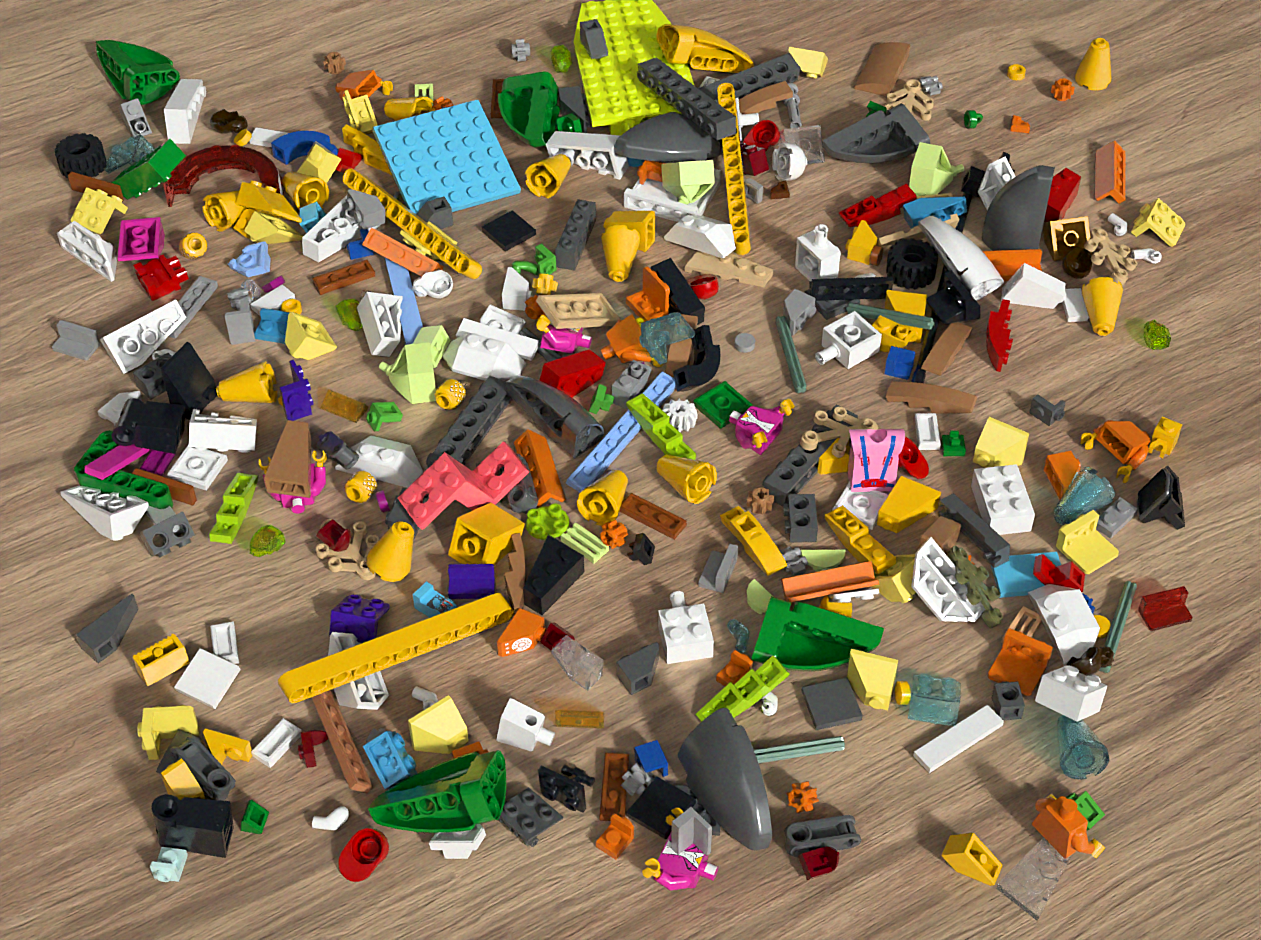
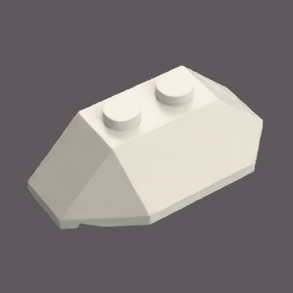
(994, 179)
(703, 235)
(89, 249)
(483, 357)
(386, 461)
(938, 587)
(1066, 619)
(362, 693)

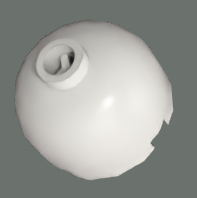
(788, 161)

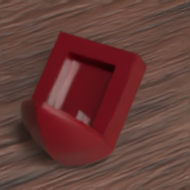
(335, 536)
(554, 635)
(309, 740)
(819, 862)

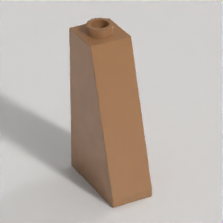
(291, 462)

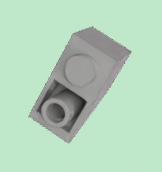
(134, 118)
(366, 208)
(798, 309)
(630, 383)

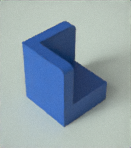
(356, 249)
(899, 362)
(651, 757)

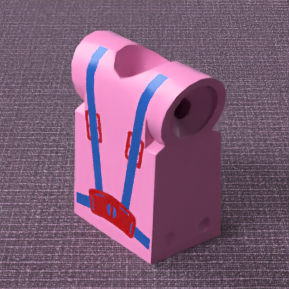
(874, 459)

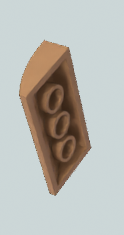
(883, 68)

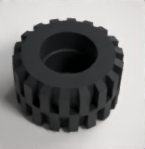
(80, 155)
(912, 263)

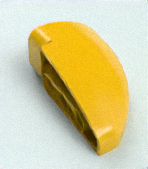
(701, 49)

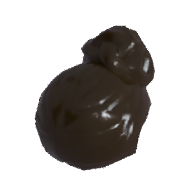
(225, 122)
(1077, 263)
(1093, 660)

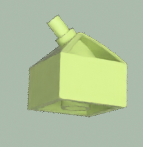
(931, 170)
(688, 179)
(413, 373)

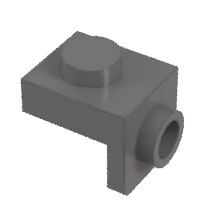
(1047, 411)

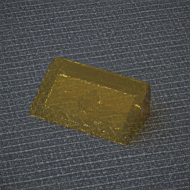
(343, 406)
(579, 719)

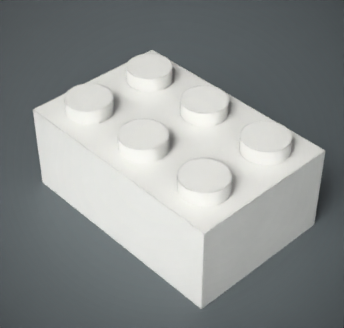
(1003, 499)

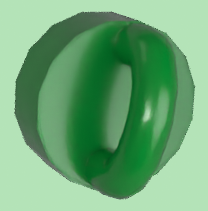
(972, 118)

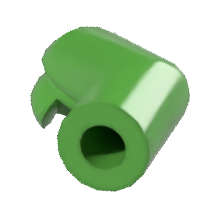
(526, 266)

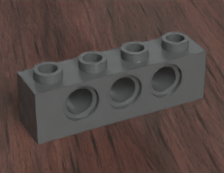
(575, 235)

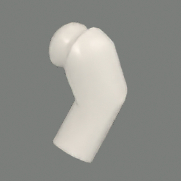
(1120, 225)
(1147, 254)
(428, 698)
(769, 704)
(332, 821)

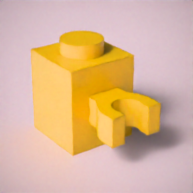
(1165, 436)

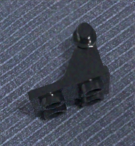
(564, 789)

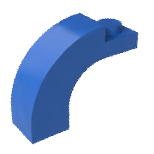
(298, 144)

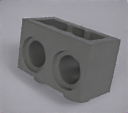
(150, 378)
(802, 518)
(165, 530)

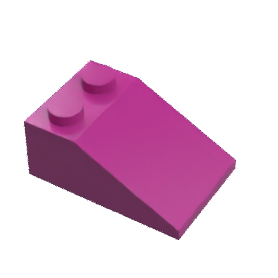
(140, 239)

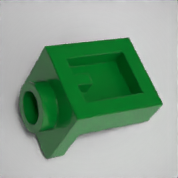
(568, 123)

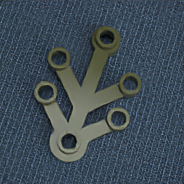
(973, 576)

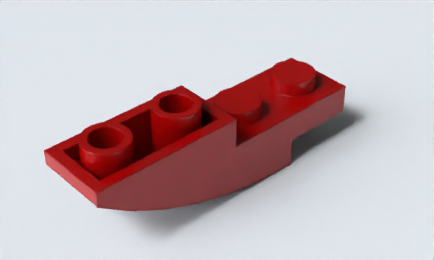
(878, 209)
(998, 335)

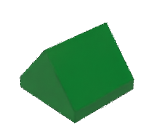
(254, 818)

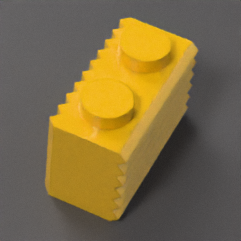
(160, 659)

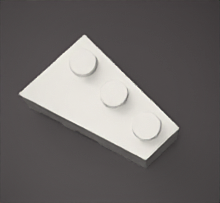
(381, 321)
(222, 433)

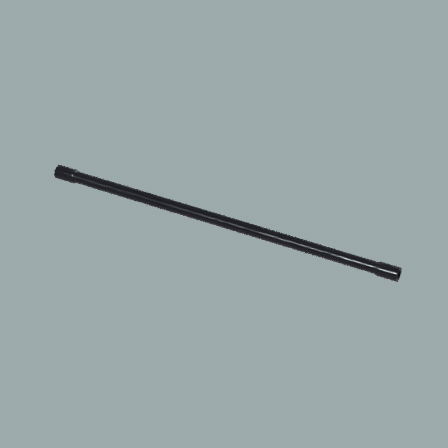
(919, 374)

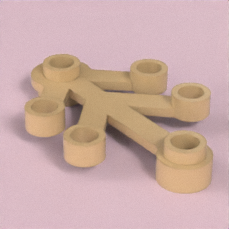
(913, 89)
(1100, 238)
(810, 438)
(353, 552)

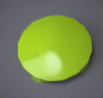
(546, 521)

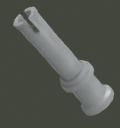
(793, 109)

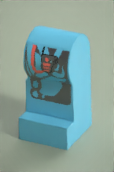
(430, 601)

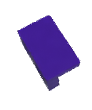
(471, 581)

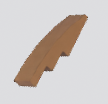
(765, 98)
(946, 348)
(680, 351)
(937, 398)
(516, 577)

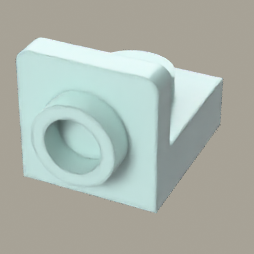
(169, 864)

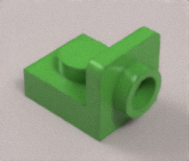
(545, 259)
(383, 412)
(1087, 808)

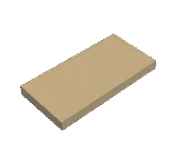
(578, 310)

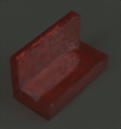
(1165, 609)

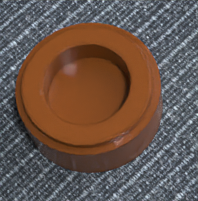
(876, 255)

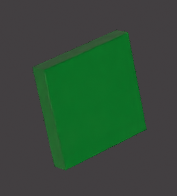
(720, 403)

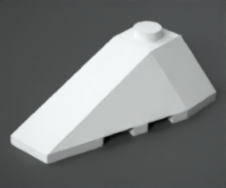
(138, 340)
(106, 512)

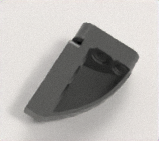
(878, 137)

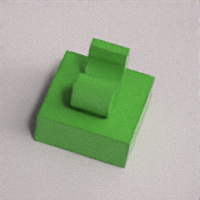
(600, 400)

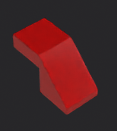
(348, 160)
(1064, 575)

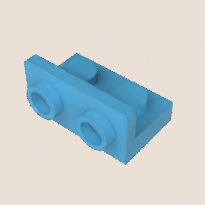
(272, 326)
(390, 758)

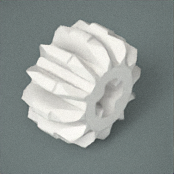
(681, 414)

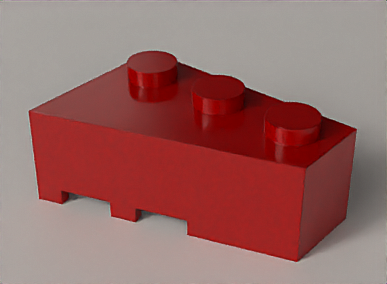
(1062, 194)
(573, 372)

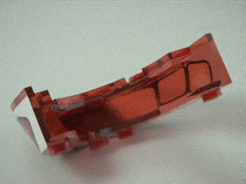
(219, 158)

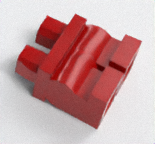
(161, 276)

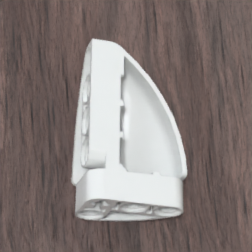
(980, 273)

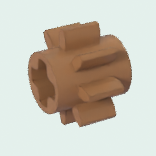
(334, 63)
(760, 500)

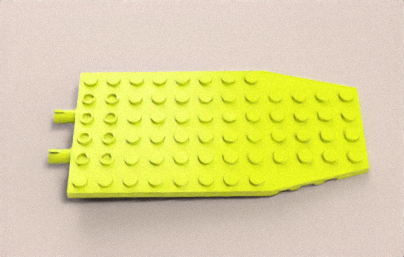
(611, 82)

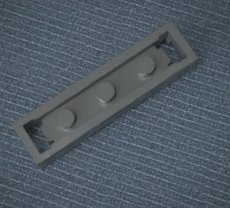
(993, 546)

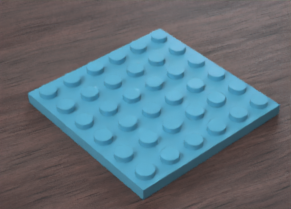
(448, 156)

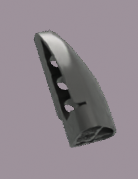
(668, 139)
(1019, 211)
(578, 426)
(728, 778)

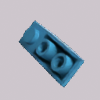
(938, 207)

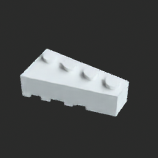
(183, 110)
(589, 151)
(332, 233)

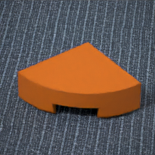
(1019, 125)

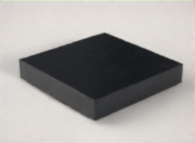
(508, 230)
(656, 804)

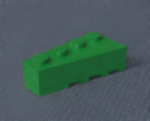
(149, 170)

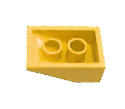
(266, 201)

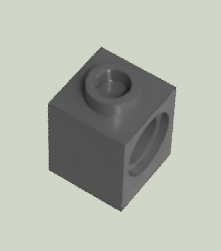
(1008, 709)

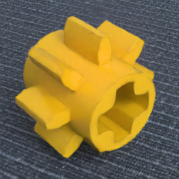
(544, 284)

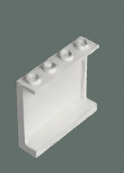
(665, 204)

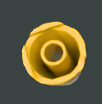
(1095, 66)
(407, 107)
(547, 175)
(305, 189)
(222, 209)
(620, 250)
(1102, 303)
(250, 385)
(688, 476)
(603, 497)
(392, 553)

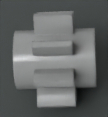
(520, 50)

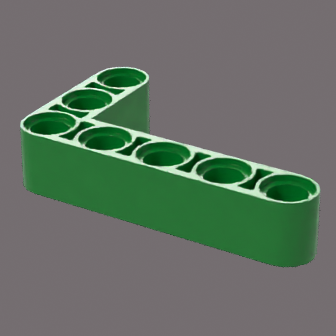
(121, 482)

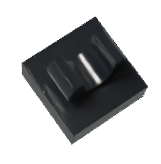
(642, 549)

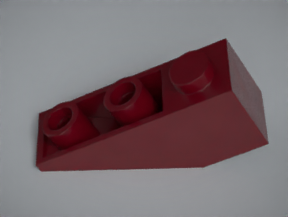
(753, 159)

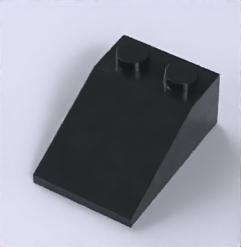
(188, 380)

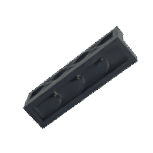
(850, 288)

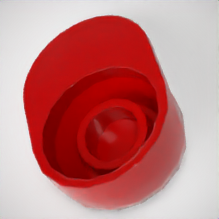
(763, 135)
(704, 286)
(913, 460)
(363, 854)

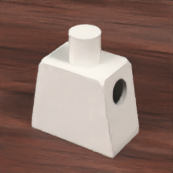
(523, 727)

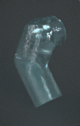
(740, 632)

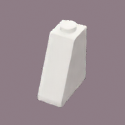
(1033, 288)

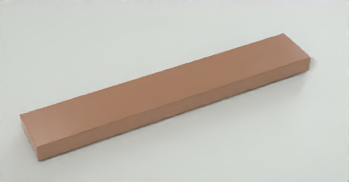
(342, 742)

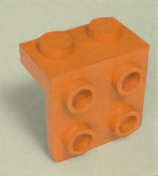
(652, 300)
(1021, 661)

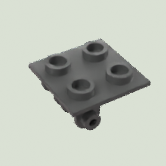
(528, 816)

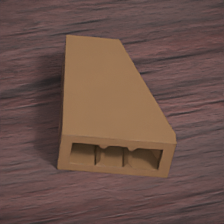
(944, 533)

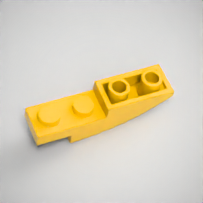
(755, 540)
(858, 541)

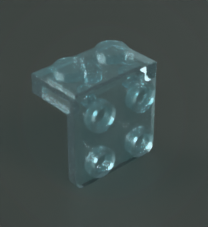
(128, 152)
(662, 332)
(935, 700)

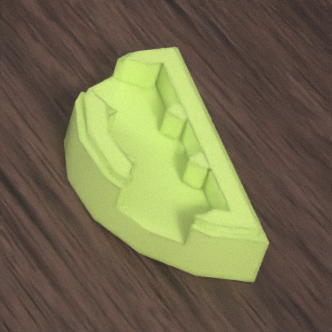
(823, 558)
(757, 597)

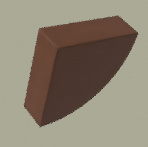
(780, 191)

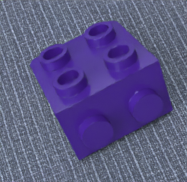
(295, 396)
(358, 617)

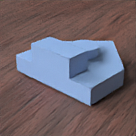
(252, 261)

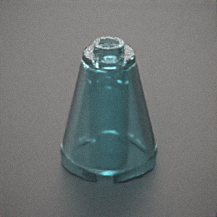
(1083, 495)
(1080, 749)

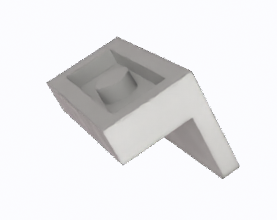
(240, 324)
(76, 340)
(719, 569)
(691, 829)

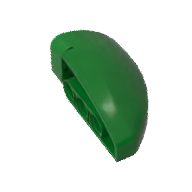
(136, 70)
(530, 107)
(811, 637)
(446, 796)

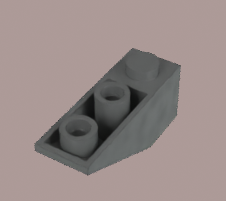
(573, 101)
(106, 632)

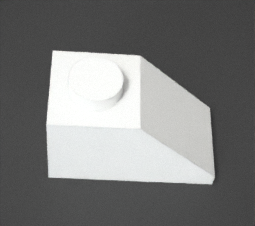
(515, 291)

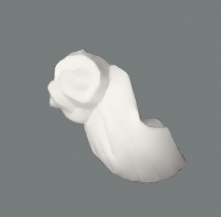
(435, 284)

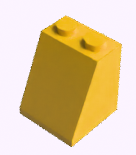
(484, 535)

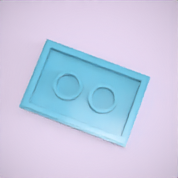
(1017, 576)

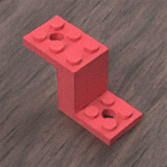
(451, 481)

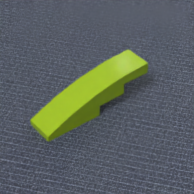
(657, 426)
(234, 508)
(747, 690)

